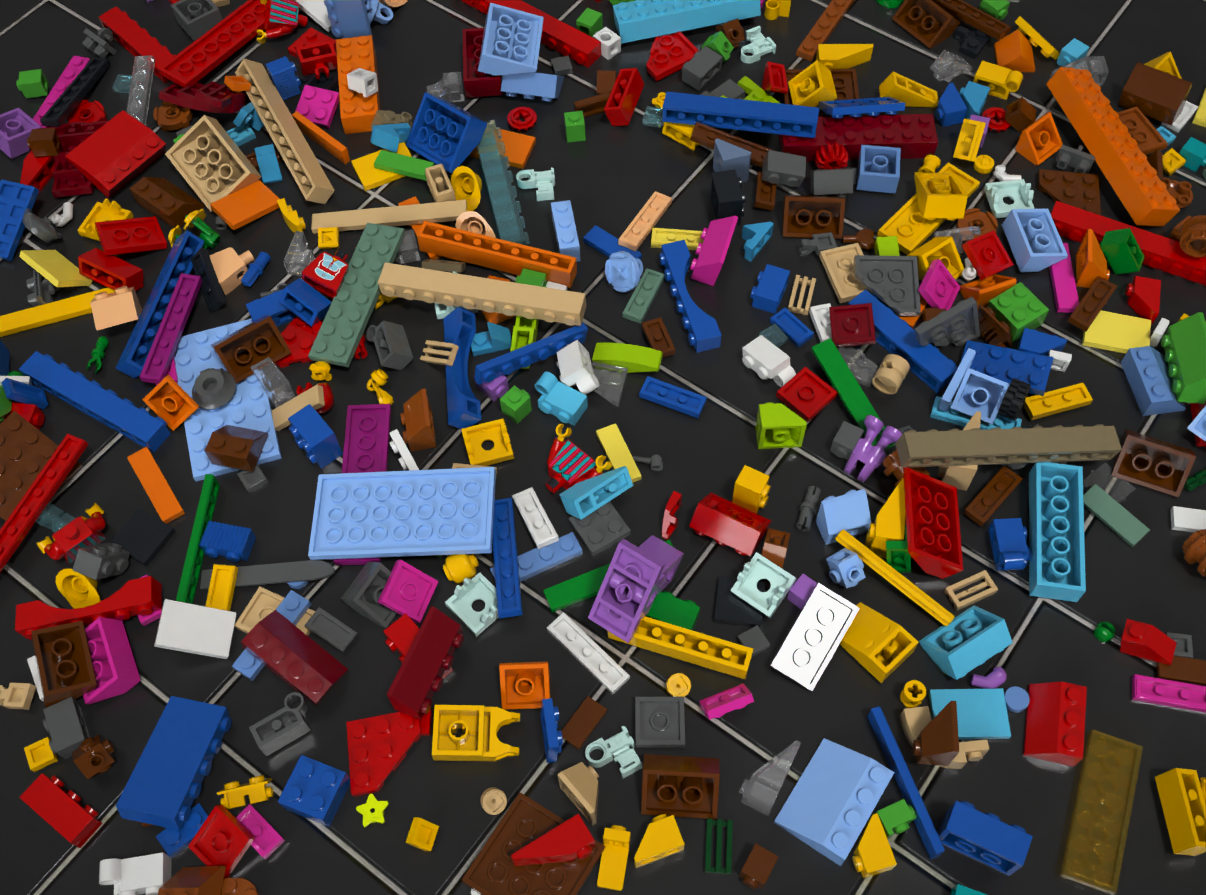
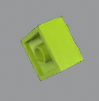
(779, 427)

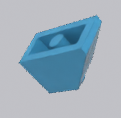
(974, 97)

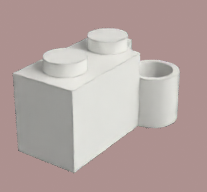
(768, 361)
(576, 368)
(136, 874)

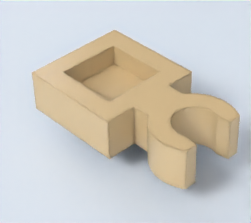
(17, 695)

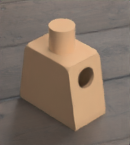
(230, 267)

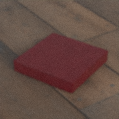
(852, 325)

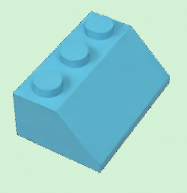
(967, 641)

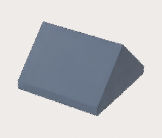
(731, 158)

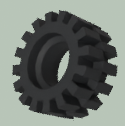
(1014, 399)

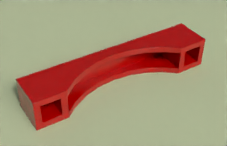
(136, 597)

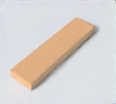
(645, 221)

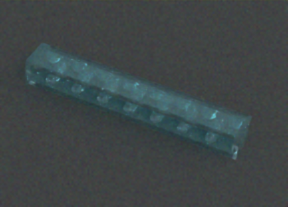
(499, 186)

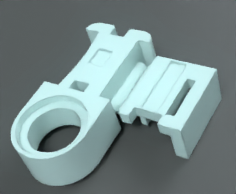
(758, 46)
(538, 180)
(619, 748)

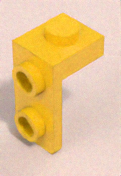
(614, 858)

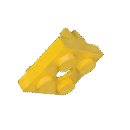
(102, 212)
(493, 431)

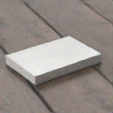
(195, 629)

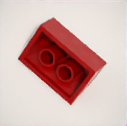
(729, 524)
(1055, 722)

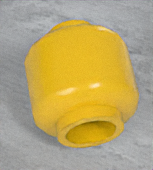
(460, 566)

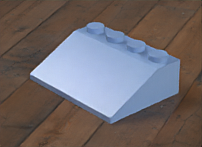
(510, 41)
(834, 799)

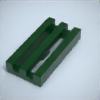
(719, 824)

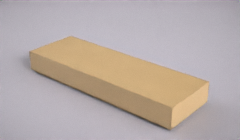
(312, 396)

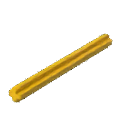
(895, 578)

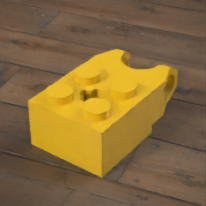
(480, 731)

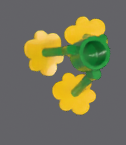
(195, 218)

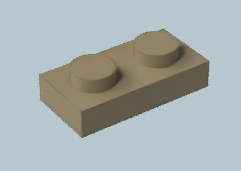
(443, 265)

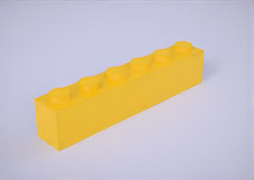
(691, 647)

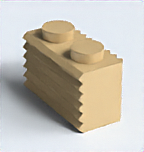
(439, 184)

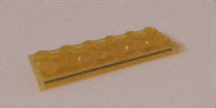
(1102, 812)

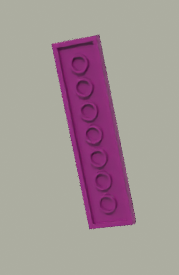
(366, 448)

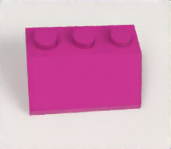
(713, 250)
(111, 660)

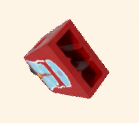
(327, 273)

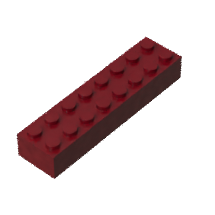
(910, 132)

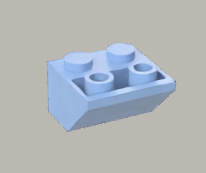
(844, 512)

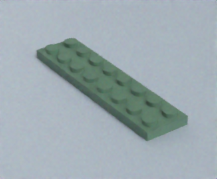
(357, 296)

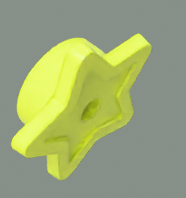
(378, 815)

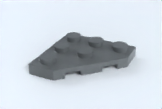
(891, 280)
(951, 326)

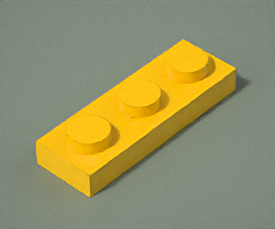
(1036, 39)
(1057, 401)

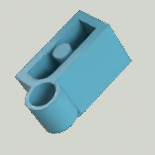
(560, 399)

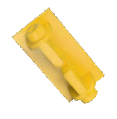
(235, 793)

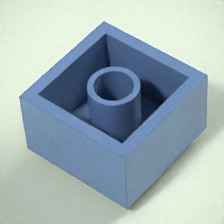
(878, 169)

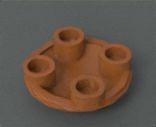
(1180, 191)

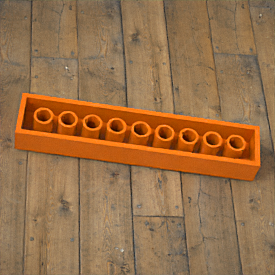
(1113, 147)

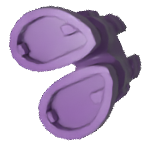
(866, 453)

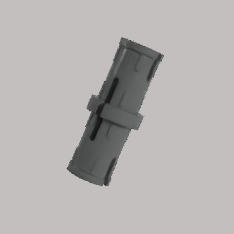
(808, 508)

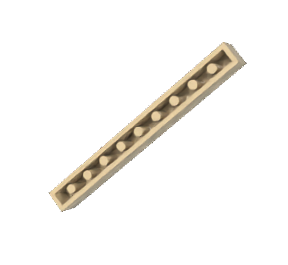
(285, 133)
(483, 294)

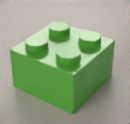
(1019, 310)

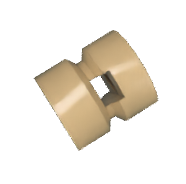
(890, 374)

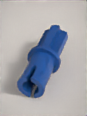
(255, 269)

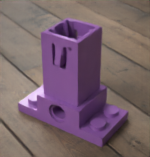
(632, 584)

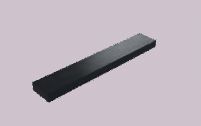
(75, 92)

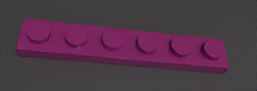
(171, 328)

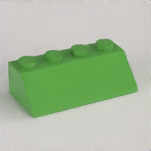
(1186, 358)

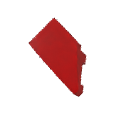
(669, 520)

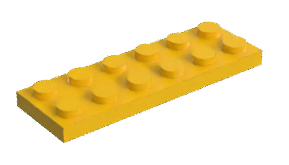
(909, 223)

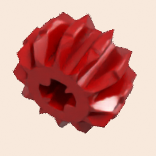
(831, 157)

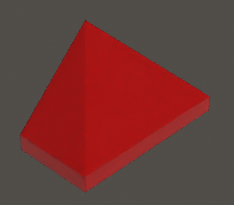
(775, 78)

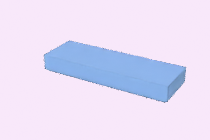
(957, 380)

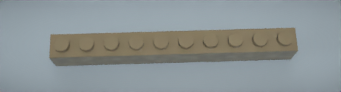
(1007, 445)

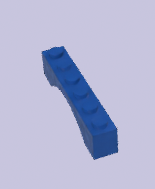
(702, 328)
(462, 405)

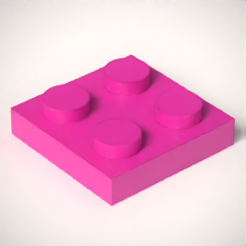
(318, 105)
(939, 286)
(408, 591)

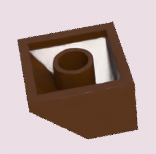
(939, 739)

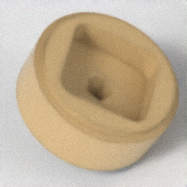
(493, 800)

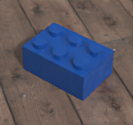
(984, 837)

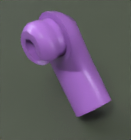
(991, 681)

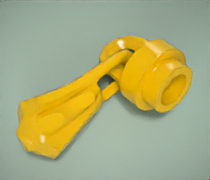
(380, 378)

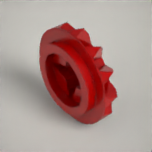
(526, 113)
(999, 113)

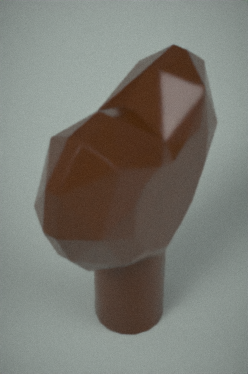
(863, 238)

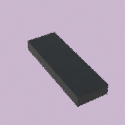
(210, 285)

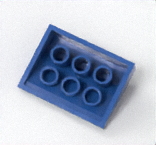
(444, 132)

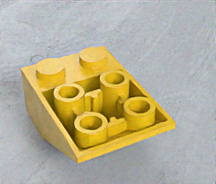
(877, 642)

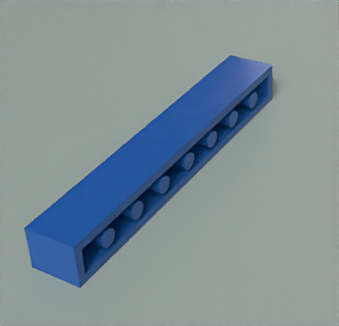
(741, 114)
(147, 326)
(95, 401)

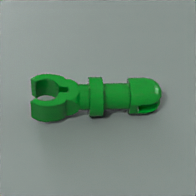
(98, 353)

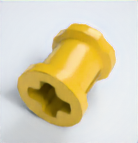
(930, 164)
(919, 692)

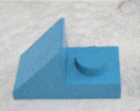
(249, 116)
(390, 135)
(268, 164)
(756, 237)
(493, 340)

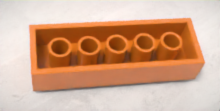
(355, 110)

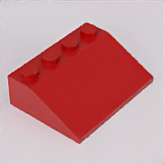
(117, 153)
(932, 524)

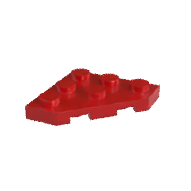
(669, 54)
(299, 339)
(378, 748)

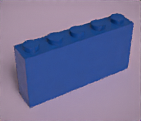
(174, 763)

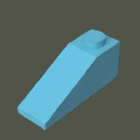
(595, 492)

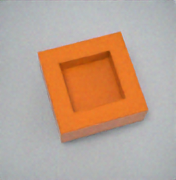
(237, 83)

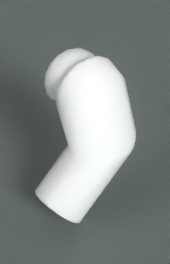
(1001, 175)
(63, 219)
(969, 272)

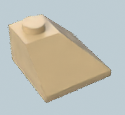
(582, 789)

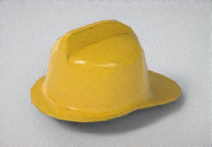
(467, 186)
(77, 588)

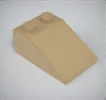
(960, 475)

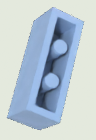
(565, 229)

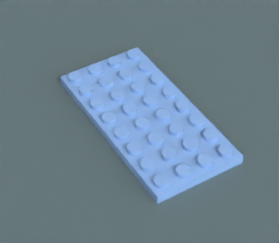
(246, 409)
(403, 513)

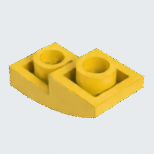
(291, 217)

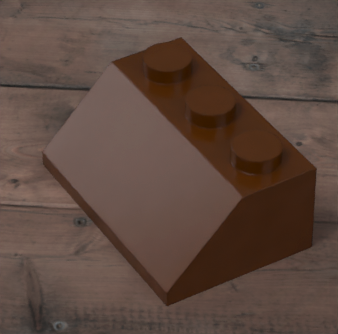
(926, 21)
(1155, 93)
(164, 200)
(812, 215)
(250, 346)
(1153, 463)
(63, 662)
(680, 786)

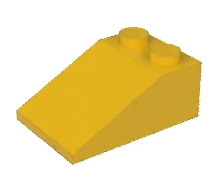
(940, 196)
(888, 523)

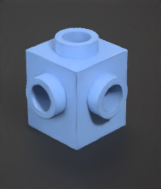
(845, 568)

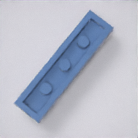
(542, 559)
(293, 609)

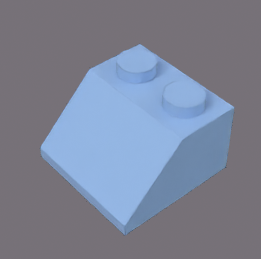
(980, 394)

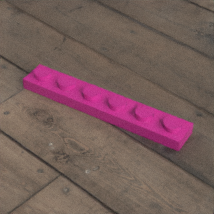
(69, 74)

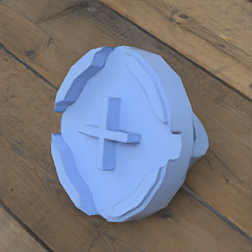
(373, 10)
(623, 271)

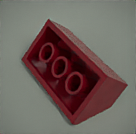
(294, 657)
(425, 664)

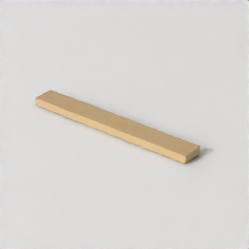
(390, 216)

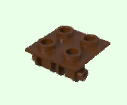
(989, 324)

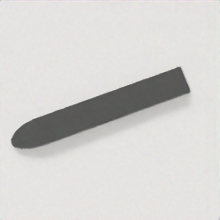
(275, 573)

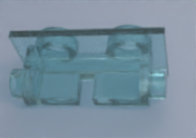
(51, 518)

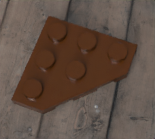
(1071, 188)

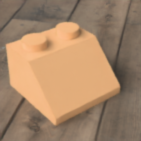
(115, 307)

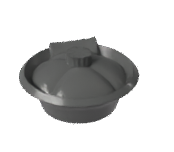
(40, 227)
(213, 388)

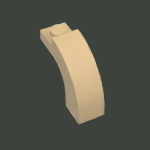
(916, 719)

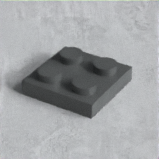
(600, 528)
(659, 722)

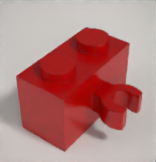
(317, 58)

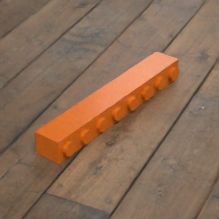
(495, 253)

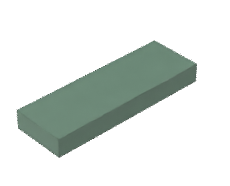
(643, 296)
(1114, 515)

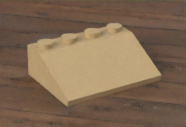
(211, 161)

